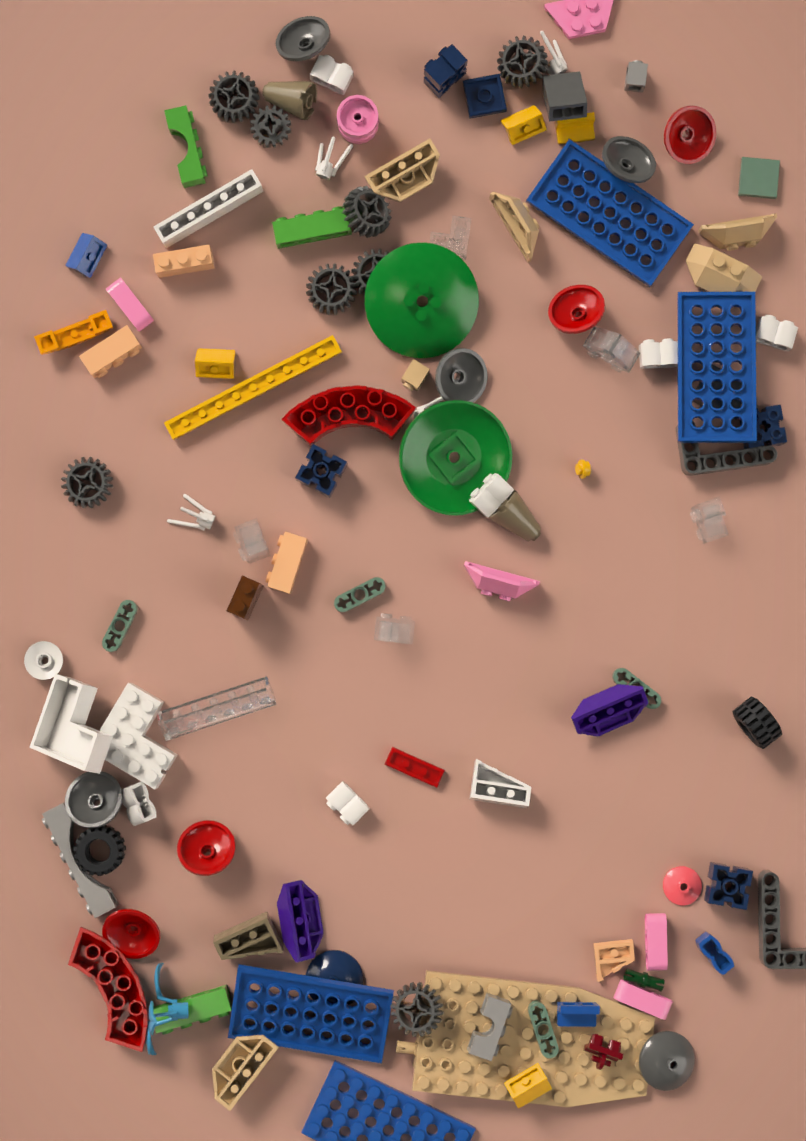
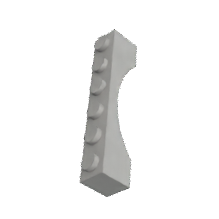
(97, 895)

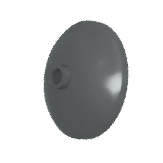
(303, 38)
(628, 159)
(470, 377)
(84, 793)
(657, 1056)

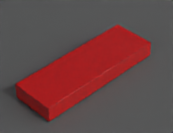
(414, 767)

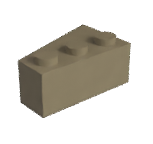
(248, 938)

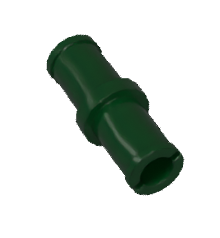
(644, 980)

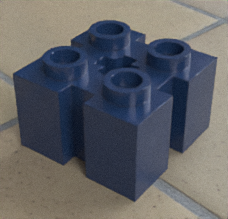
(445, 71)
(773, 435)
(318, 459)
(736, 895)

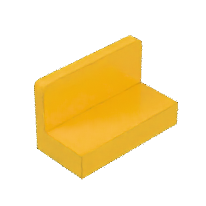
(524, 124)
(576, 129)
(214, 363)
(528, 1085)

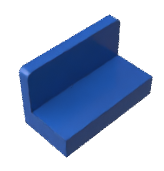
(86, 254)
(577, 1014)

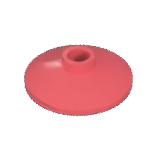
(673, 881)

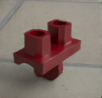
(595, 1047)

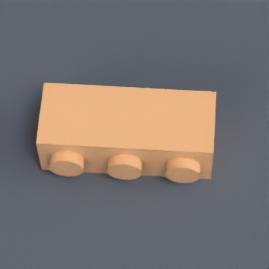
(183, 261)
(111, 352)
(286, 562)

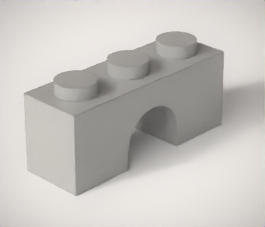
(486, 1043)

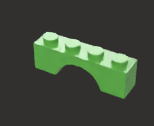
(180, 124)

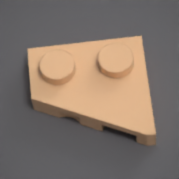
(612, 956)

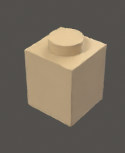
(415, 376)

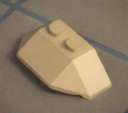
(406, 173)
(517, 221)
(737, 233)
(719, 272)
(240, 1067)

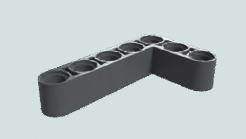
(719, 458)
(774, 927)

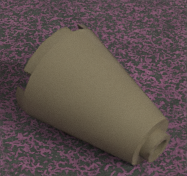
(292, 97)
(517, 518)

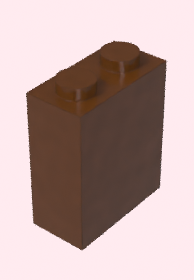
(245, 597)

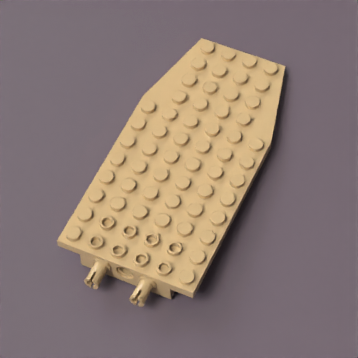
(447, 1068)

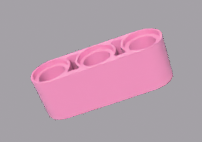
(129, 304)
(656, 941)
(643, 999)

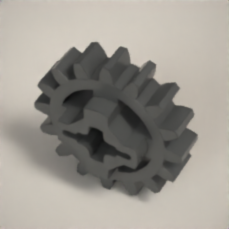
(262, 128)

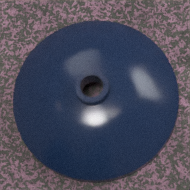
(338, 966)

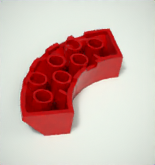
(348, 408)
(118, 987)

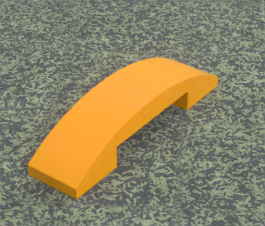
(74, 334)

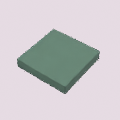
(758, 177)

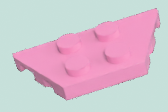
(580, 17)

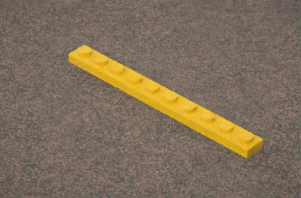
(252, 387)

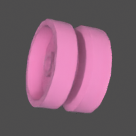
(349, 112)

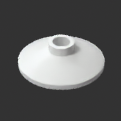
(34, 657)

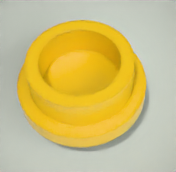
(583, 468)

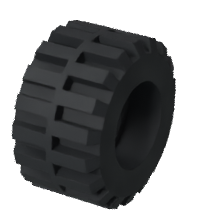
(757, 722)
(85, 858)

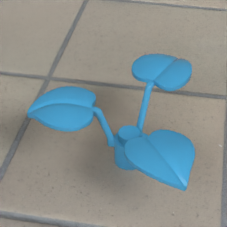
(175, 1011)

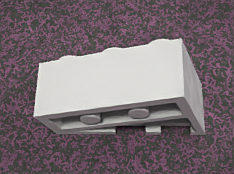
(498, 788)

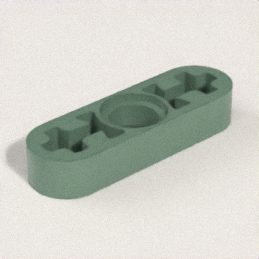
(349, 605)
(108, 636)
(628, 675)
(552, 1041)

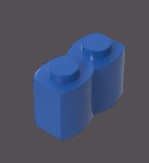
(713, 951)

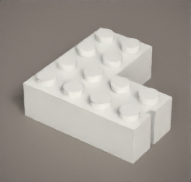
(63, 728)
(130, 746)

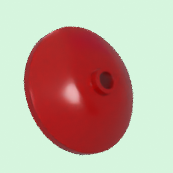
(698, 138)
(575, 302)
(203, 838)
(132, 933)

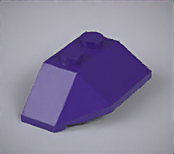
(609, 709)
(300, 920)

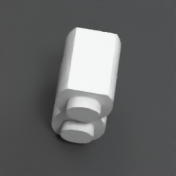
(331, 74)
(776, 333)
(658, 354)
(491, 494)
(347, 803)
(138, 805)

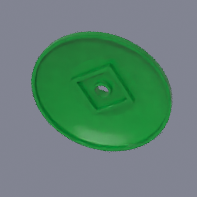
(416, 272)
(445, 429)

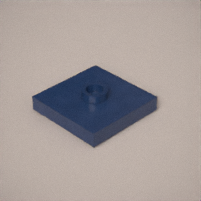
(484, 96)

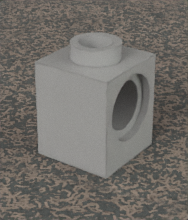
(636, 76)

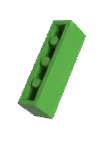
(310, 228)
(200, 1008)

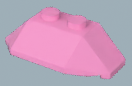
(499, 582)

